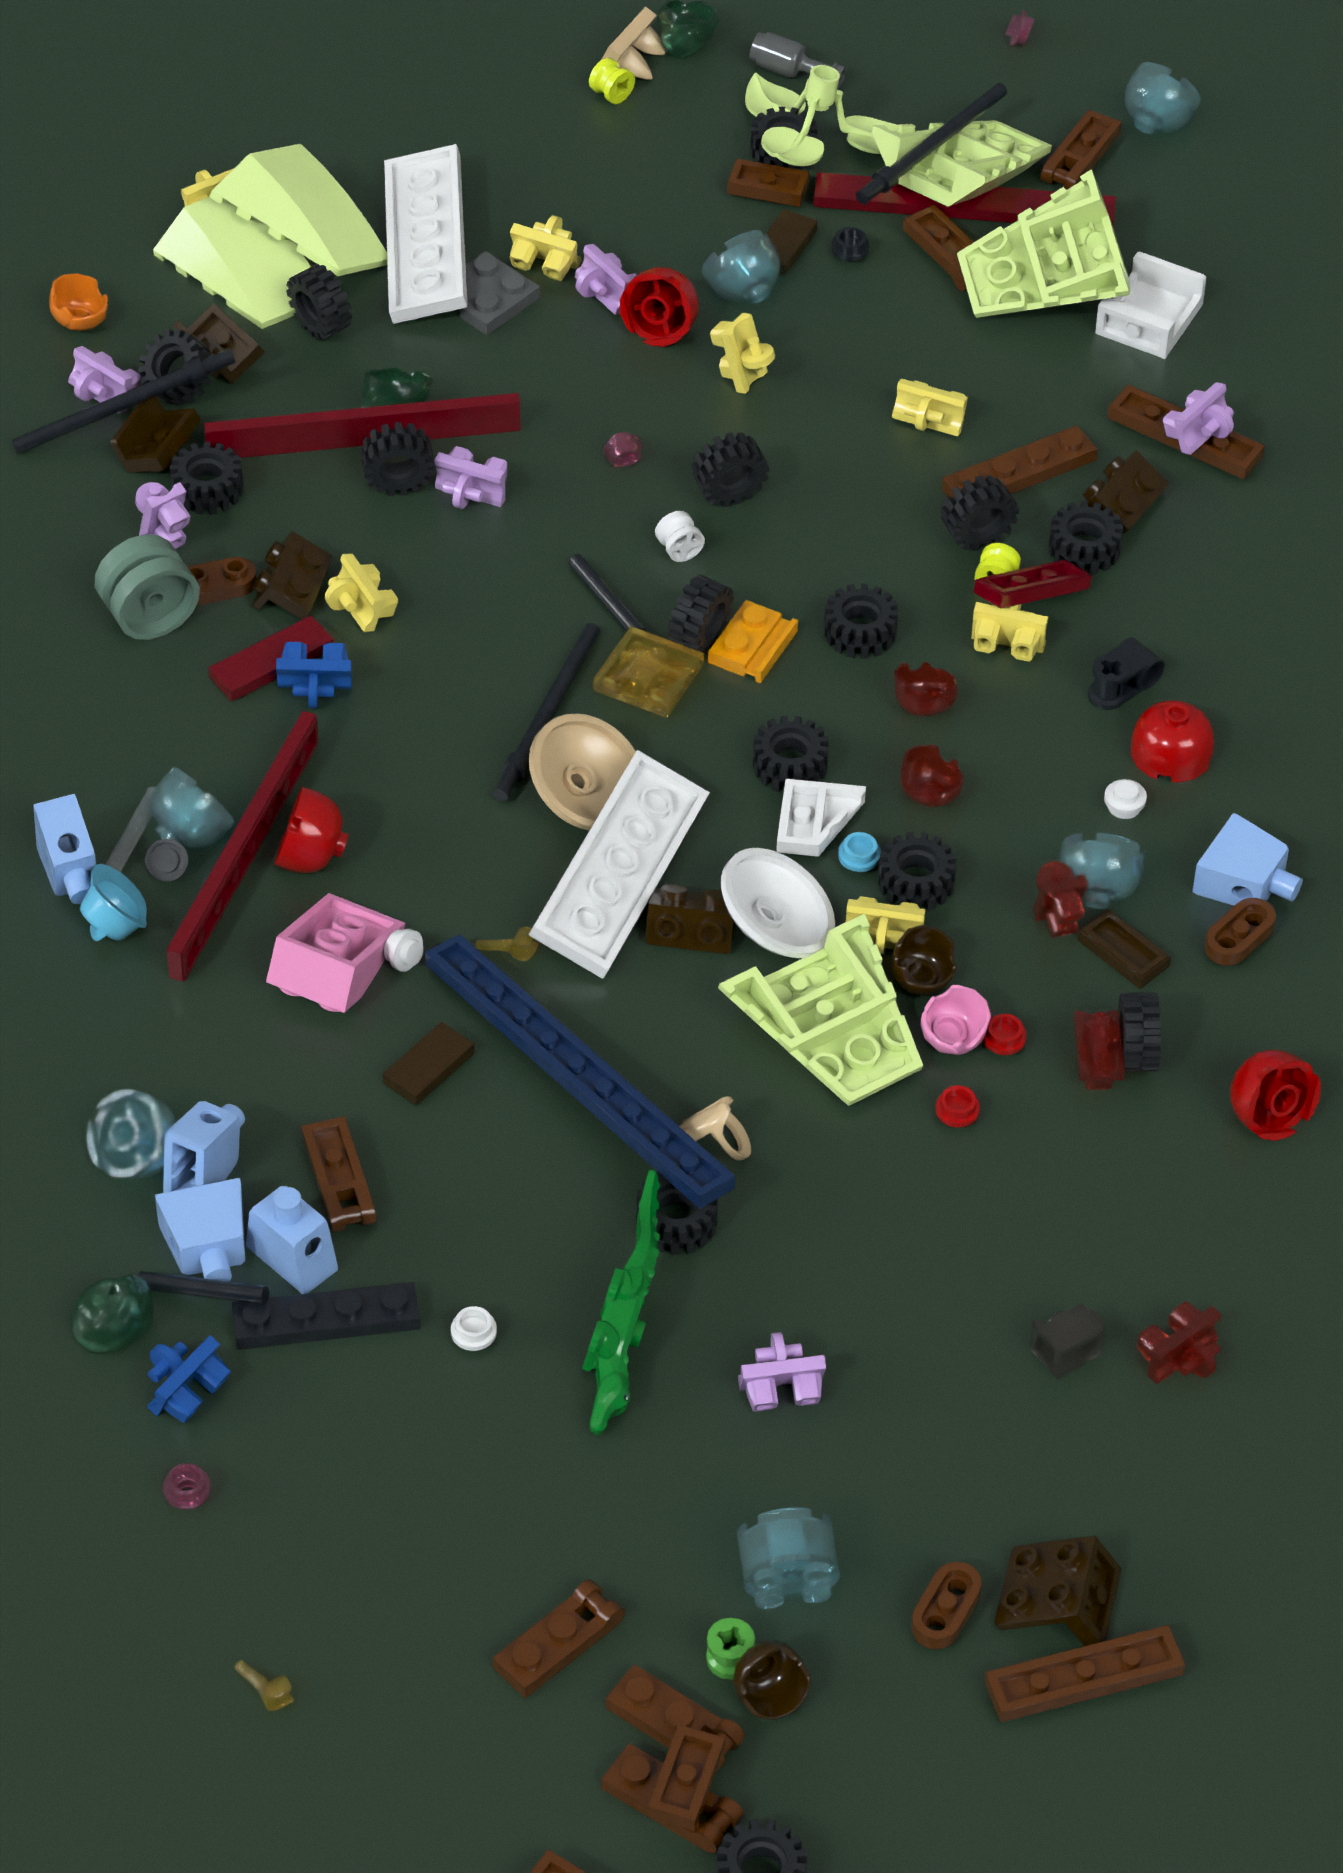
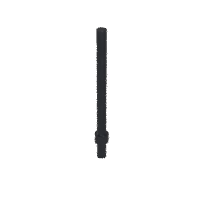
(888, 177)
(195, 371)
(517, 762)

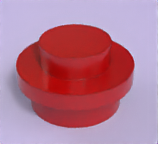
(1005, 1034)
(957, 1106)

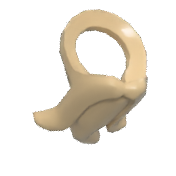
(712, 1121)

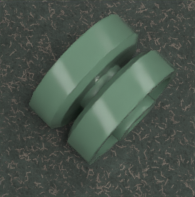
(146, 587)

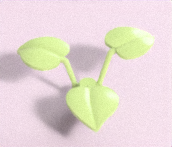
(820, 93)

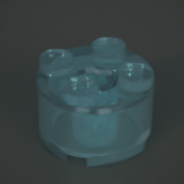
(788, 1557)

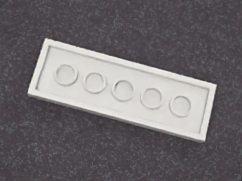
(425, 234)
(619, 864)

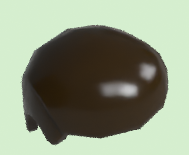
(923, 960)
(771, 1680)

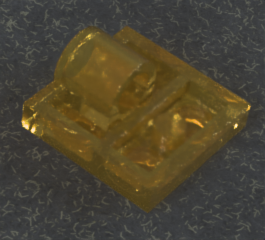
(648, 671)

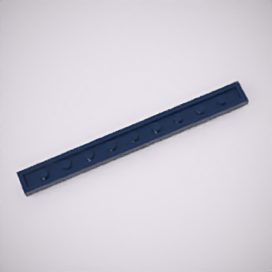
(581, 1071)

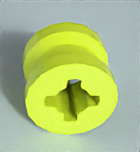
(612, 80)
(997, 559)

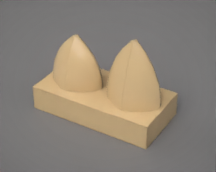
(637, 36)

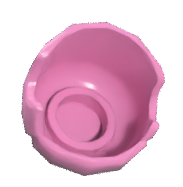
(955, 1020)

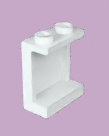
(1158, 307)

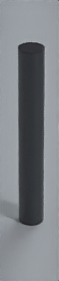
(604, 593)
(206, 1287)

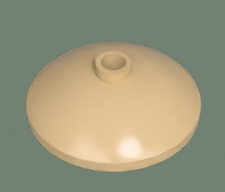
(578, 765)

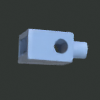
(68, 858)
(1245, 865)
(202, 1146)
(204, 1227)
(292, 1239)

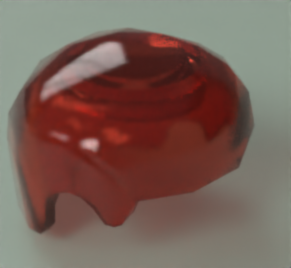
(925, 689)
(930, 778)

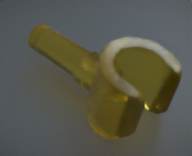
(520, 946)
(273, 1693)

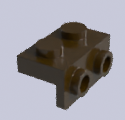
(221, 333)
(153, 436)
(1127, 489)
(292, 575)
(689, 920)

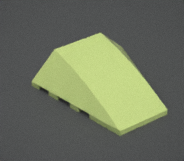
(965, 165)
(303, 204)
(1048, 256)
(234, 259)
(834, 1014)

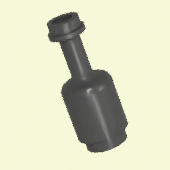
(785, 56)

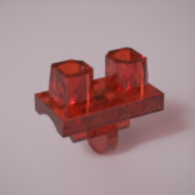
(1059, 898)
(1098, 1049)
(1185, 1350)

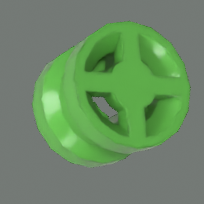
(725, 1631)

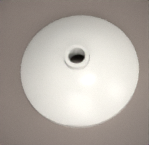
(776, 902)

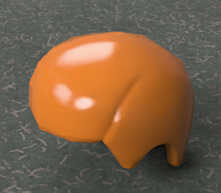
(77, 302)

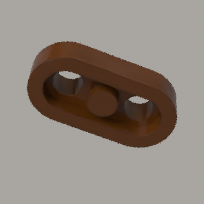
(224, 579)
(1233, 938)
(944, 1608)

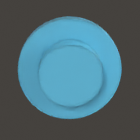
(859, 852)

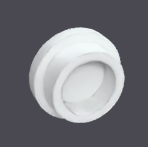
(1125, 798)
(404, 949)
(473, 1329)

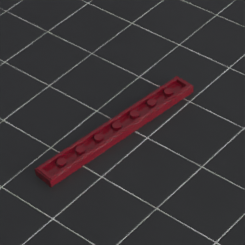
(996, 205)
(351, 426)
(242, 847)

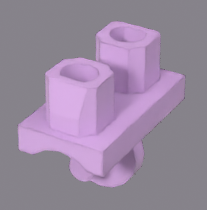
(602, 277)
(98, 377)
(1204, 417)
(470, 480)
(163, 512)
(762, 1378)

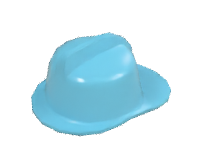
(113, 905)

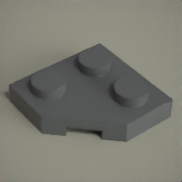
(495, 293)

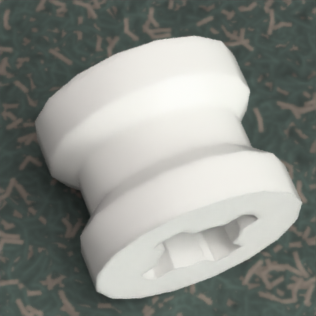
(679, 536)

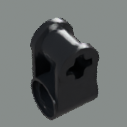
(1124, 674)

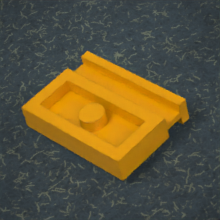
(752, 641)

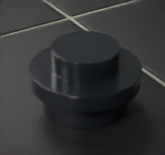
(850, 244)
(166, 859)

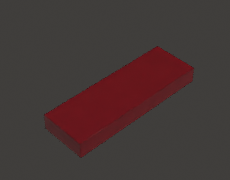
(1032, 584)
(257, 663)

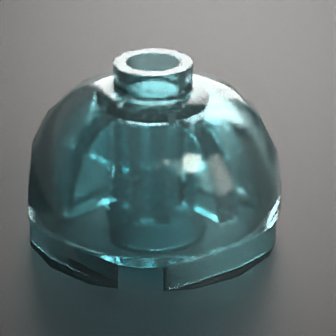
(1158, 100)
(745, 269)
(187, 812)
(1109, 864)
(129, 1134)

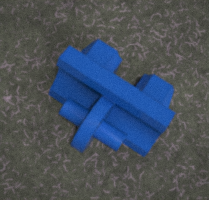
(314, 676)
(174, 1393)

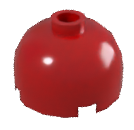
(659, 306)
(1173, 741)
(311, 834)
(1274, 1093)

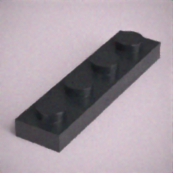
(326, 1316)

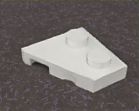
(815, 814)

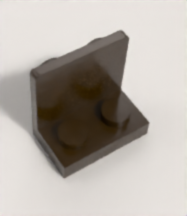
(1058, 1584)

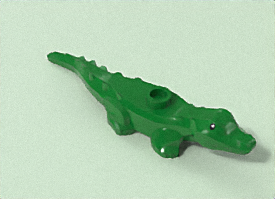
(620, 1315)

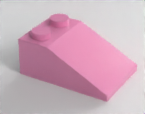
(331, 952)

